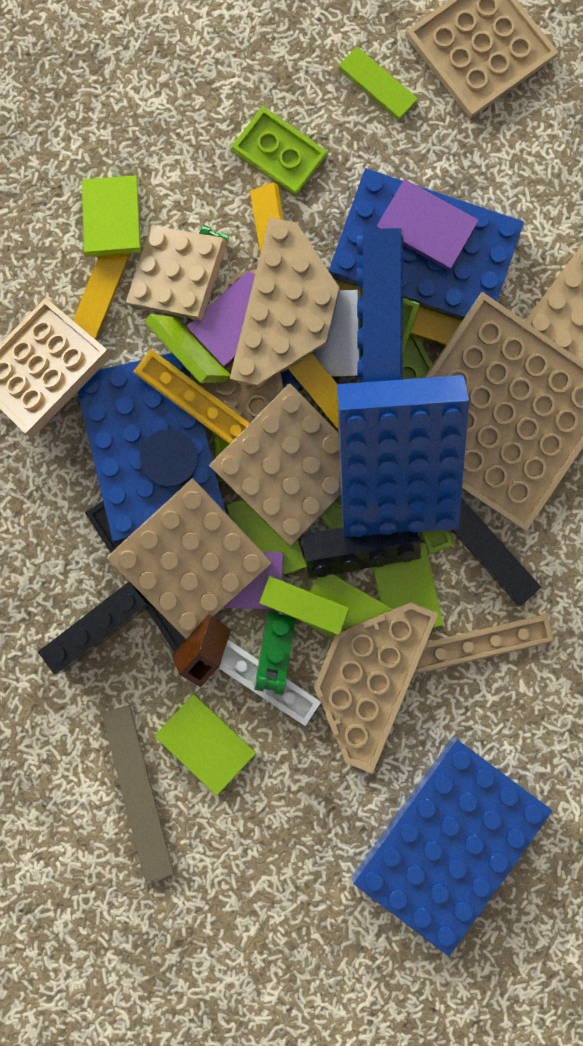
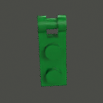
(275, 652)

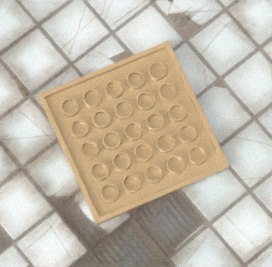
(520, 410)

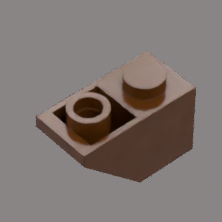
(202, 651)

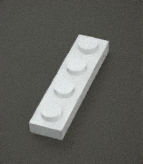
(243, 668)

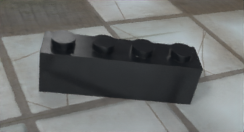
(332, 553)
(94, 628)

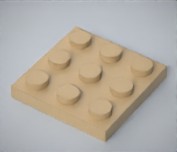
(176, 272)

